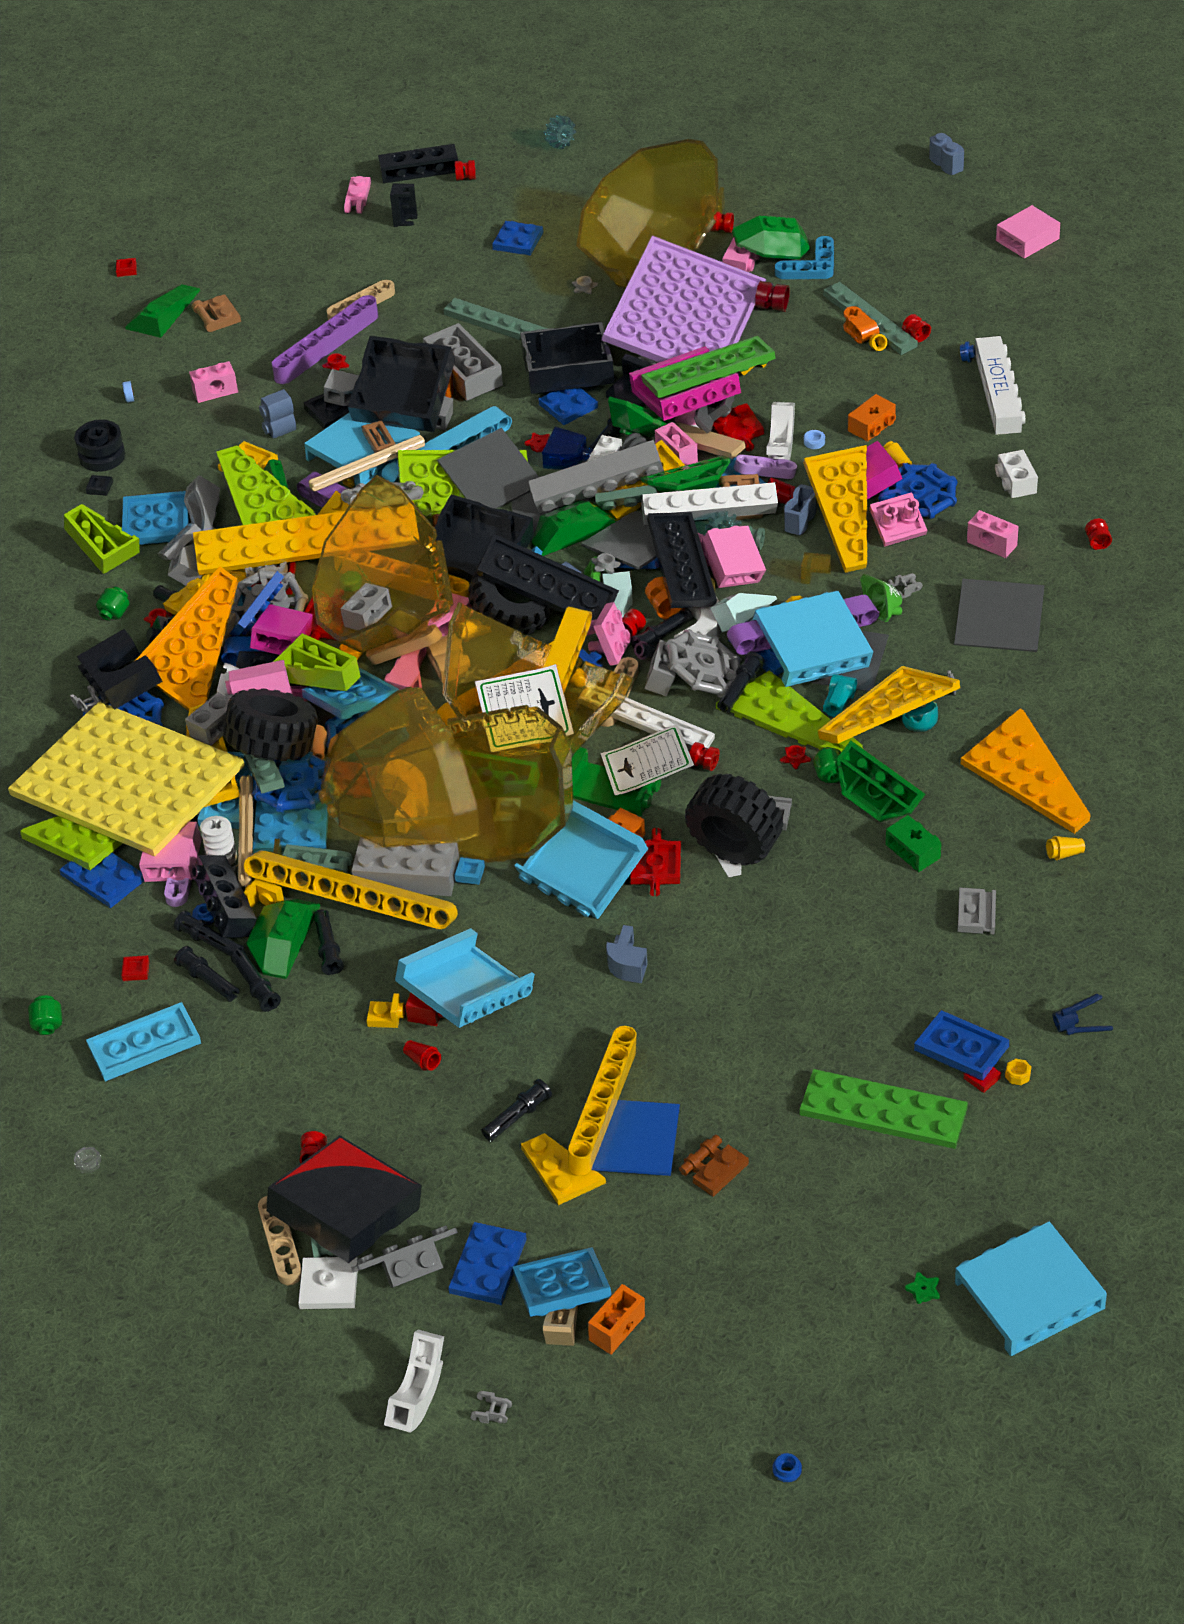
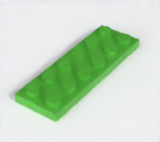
(708, 367)
(884, 1108)

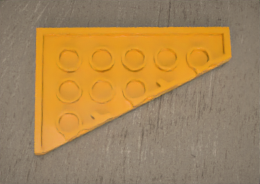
(191, 642)
(1025, 768)

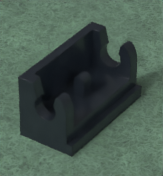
(403, 204)

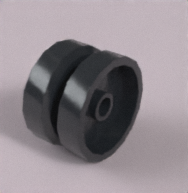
(99, 445)

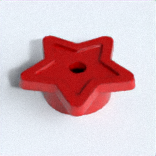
(336, 362)
(537, 442)
(156, 612)
(795, 750)

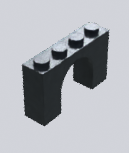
(125, 684)

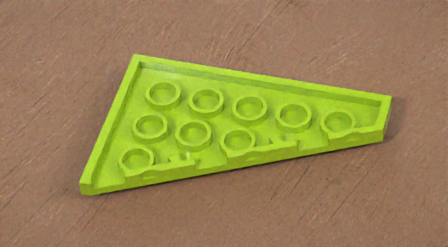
(426, 472)
(256, 492)
(70, 841)

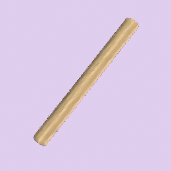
(364, 463)
(245, 827)

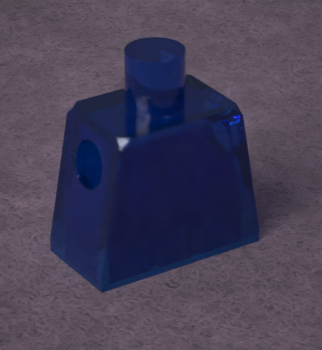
(565, 449)

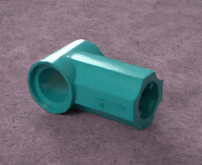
(840, 691)

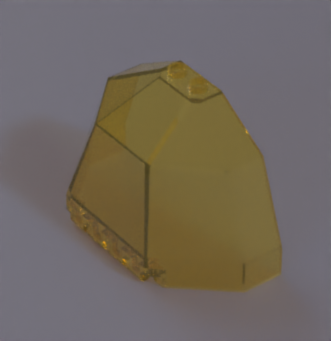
(656, 193)
(388, 545)
(488, 649)
(399, 776)
(518, 778)

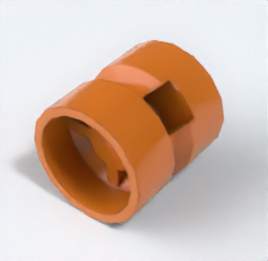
(657, 596)

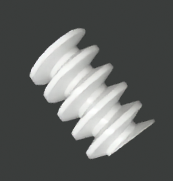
(218, 837)

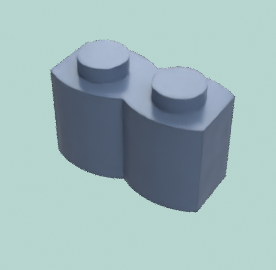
(946, 153)
(277, 414)
(800, 510)

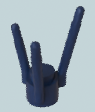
(1067, 1018)

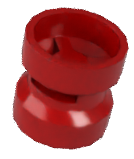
(470, 170)
(723, 222)
(916, 327)
(1098, 534)
(633, 621)
(704, 756)
(311, 1143)

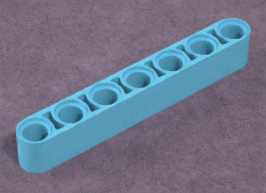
(459, 436)

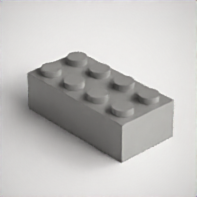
(474, 367)
(415, 868)

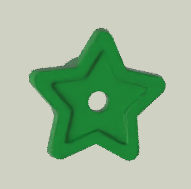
(920, 1294)

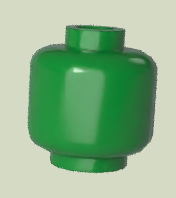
(112, 603)
(826, 764)
(45, 1015)

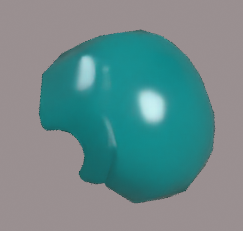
(921, 718)

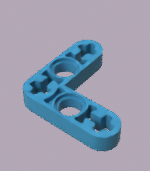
(817, 269)

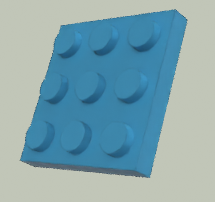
(155, 516)
(360, 697)
(292, 827)
(561, 1282)

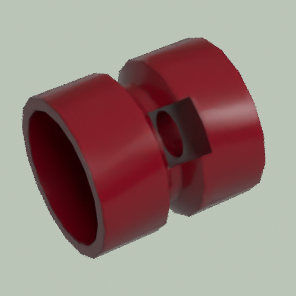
(772, 296)

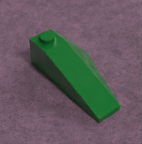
(163, 311)

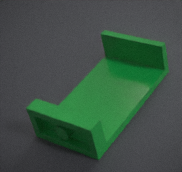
(593, 786)

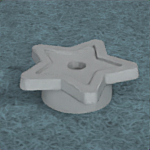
(584, 284)
(605, 562)

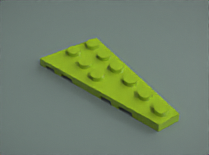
(783, 712)

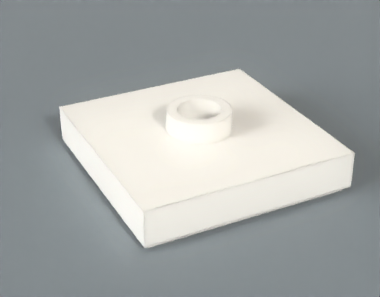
(327, 1283)

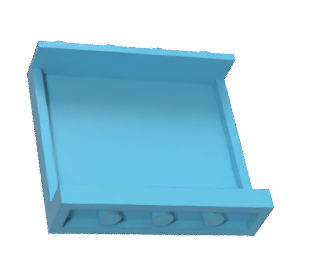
(346, 443)
(814, 637)
(585, 861)
(461, 979)
(1032, 1287)

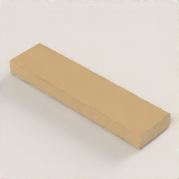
(713, 442)

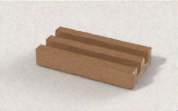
(365, 429)

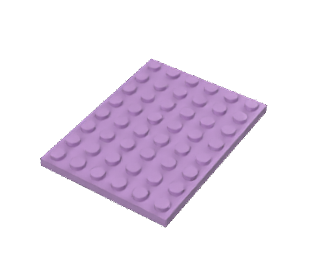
(681, 303)

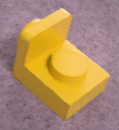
(264, 891)
(386, 1013)

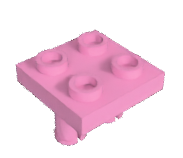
(898, 519)
(611, 634)

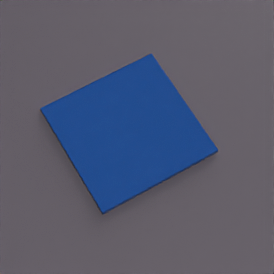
(639, 1139)

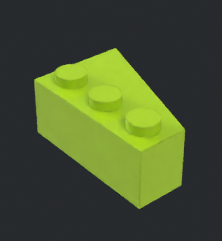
(99, 539)
(319, 664)

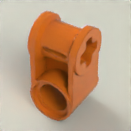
(859, 325)

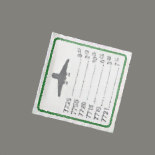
(529, 688)
(647, 760)

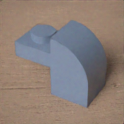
(626, 960)

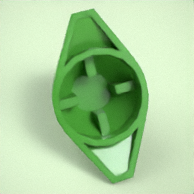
(883, 596)

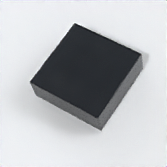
(99, 485)

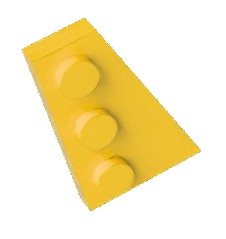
(551, 1164)

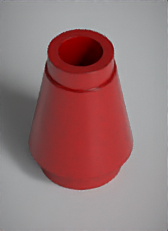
(423, 1055)

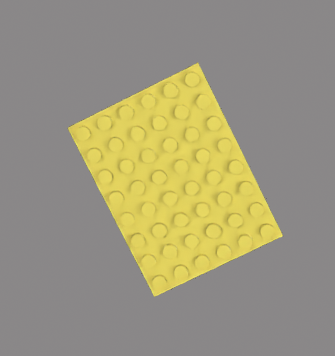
(126, 778)

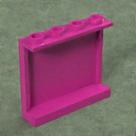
(683, 401)

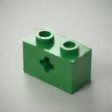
(913, 843)

